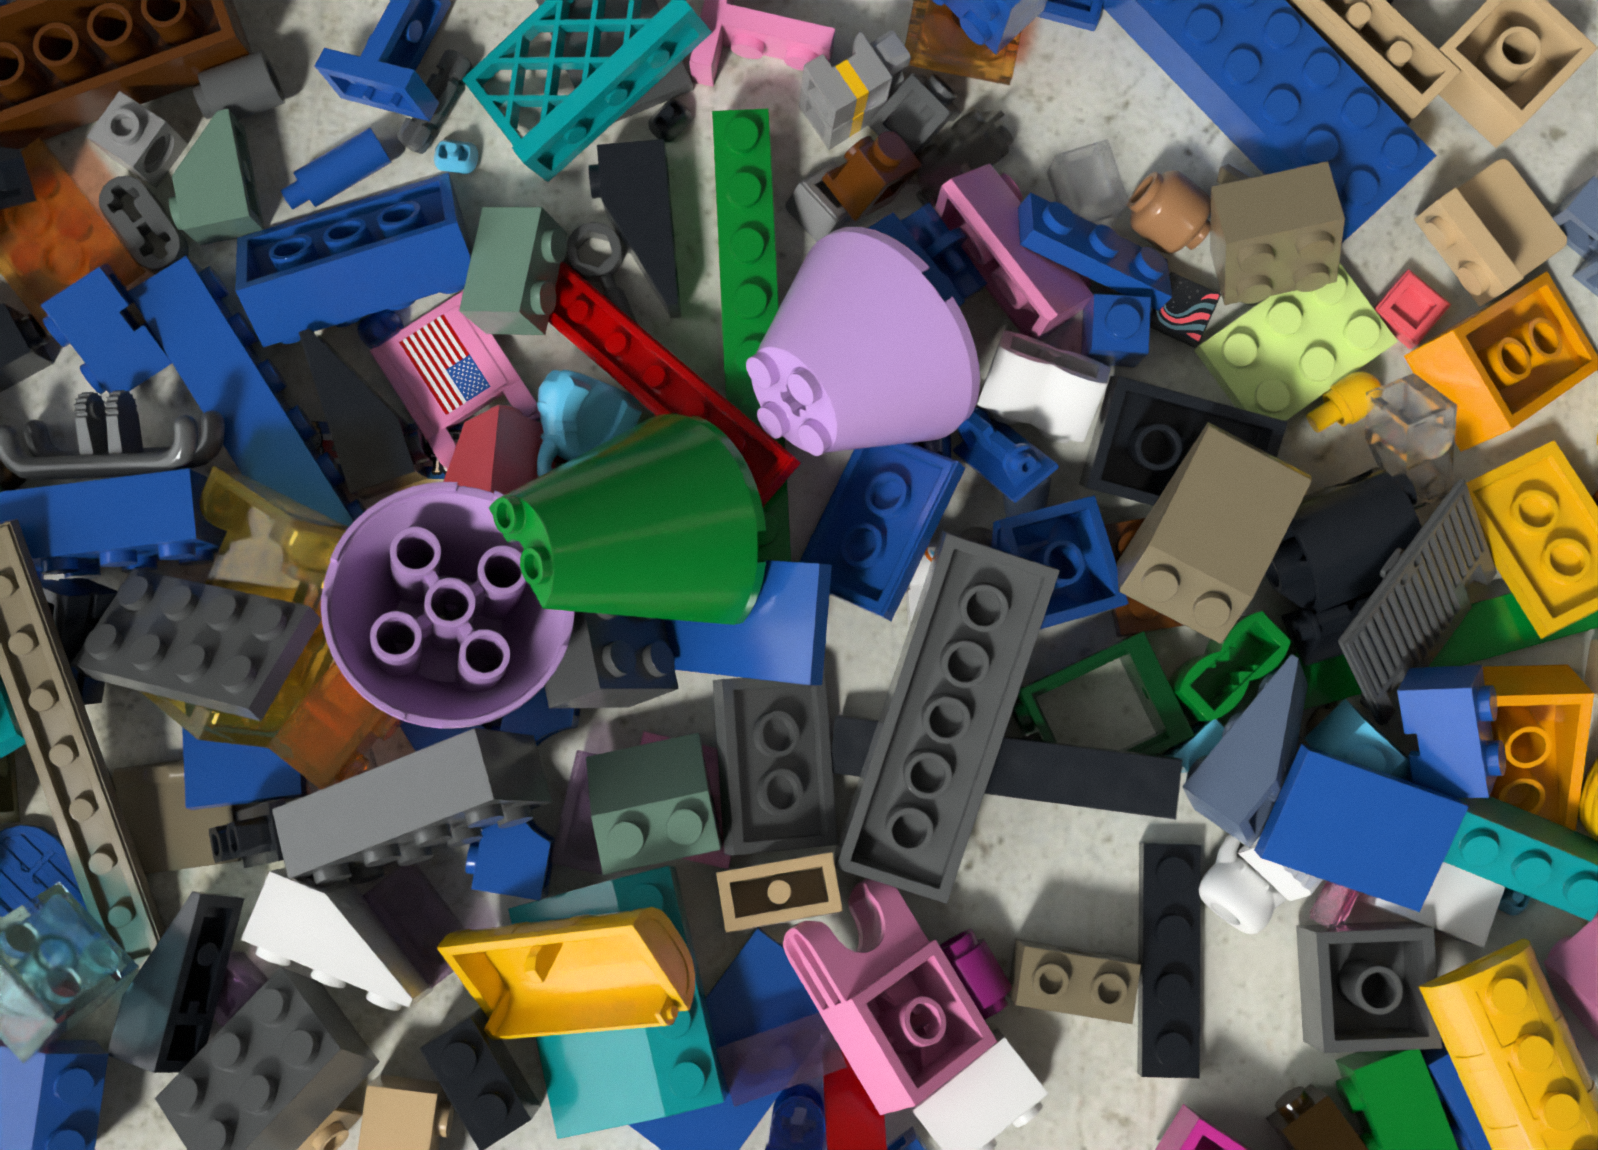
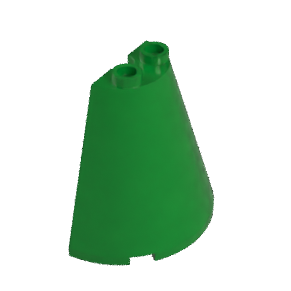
(643, 526)

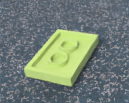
(1295, 347)

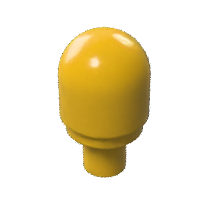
(1344, 402)

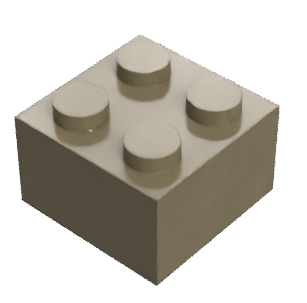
(1276, 233)

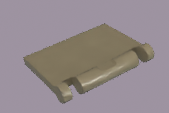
(160, 824)

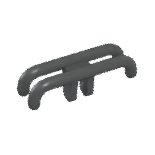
(110, 443)

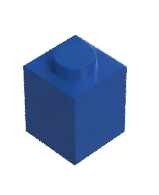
(1116, 329)

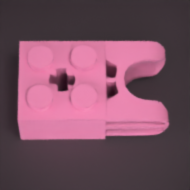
(891, 1001)

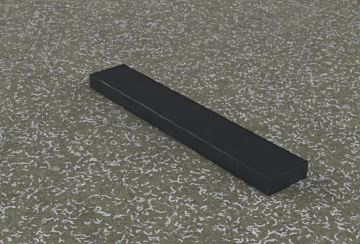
(1049, 772)

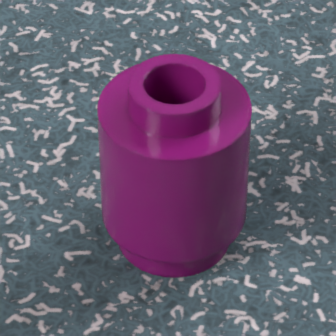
(978, 971)

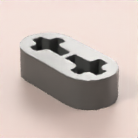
(134, 232)

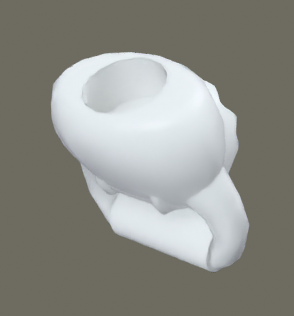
(1239, 891)

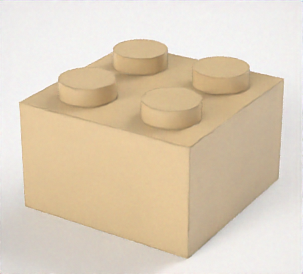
(1511, 63)

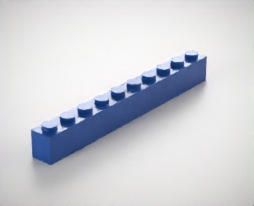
(261, 429)

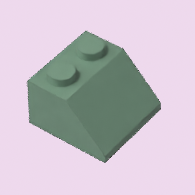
(652, 804)

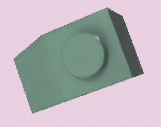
(217, 185)

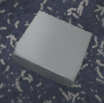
(817, 206)

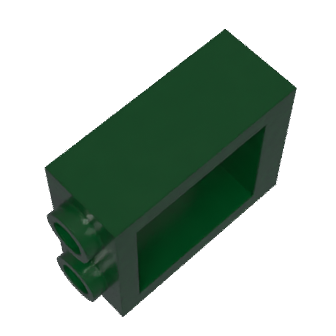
(1147, 679)

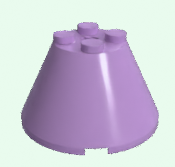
(864, 351)
(425, 558)

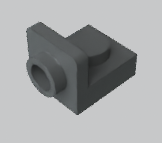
(917, 111)

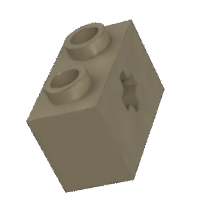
(1074, 981)

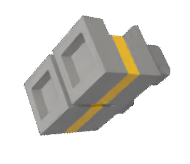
(850, 94)

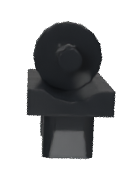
(249, 837)

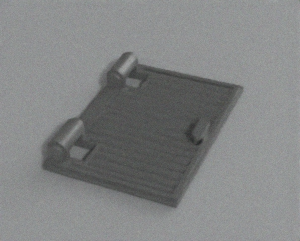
(1417, 601)

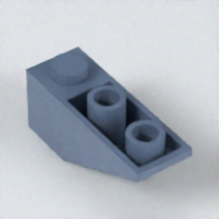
(1251, 761)

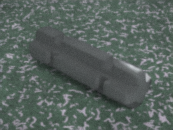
(415, 132)

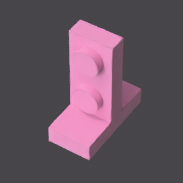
(753, 35)

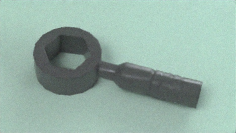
(607, 269)

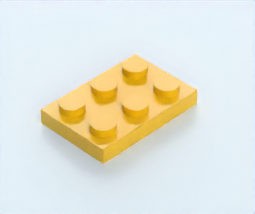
(1541, 536)

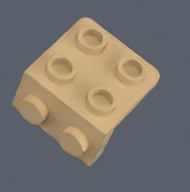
(1492, 231)

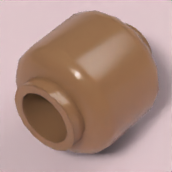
(1170, 211)

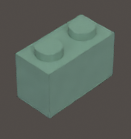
(514, 271)

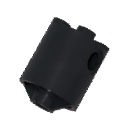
(1344, 539)

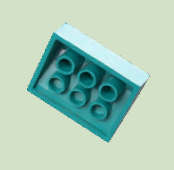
(628, 1073)

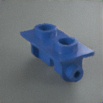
(1002, 455)

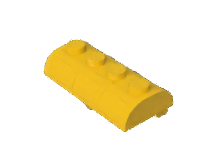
(575, 973)
(1515, 1052)

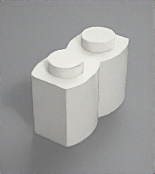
(1043, 387)

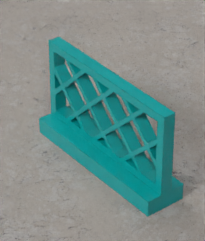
(607, 84)

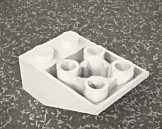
(334, 936)

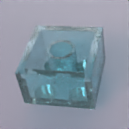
(54, 970)

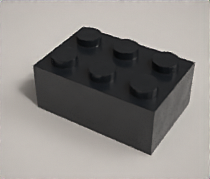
(1149, 431)

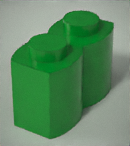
(1219, 678)

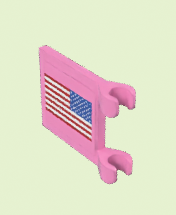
(448, 372)

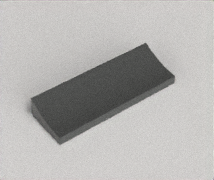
(944, 716)

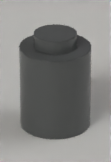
(241, 85)

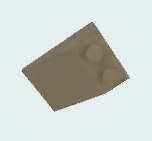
(1212, 533)

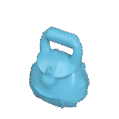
(580, 415)

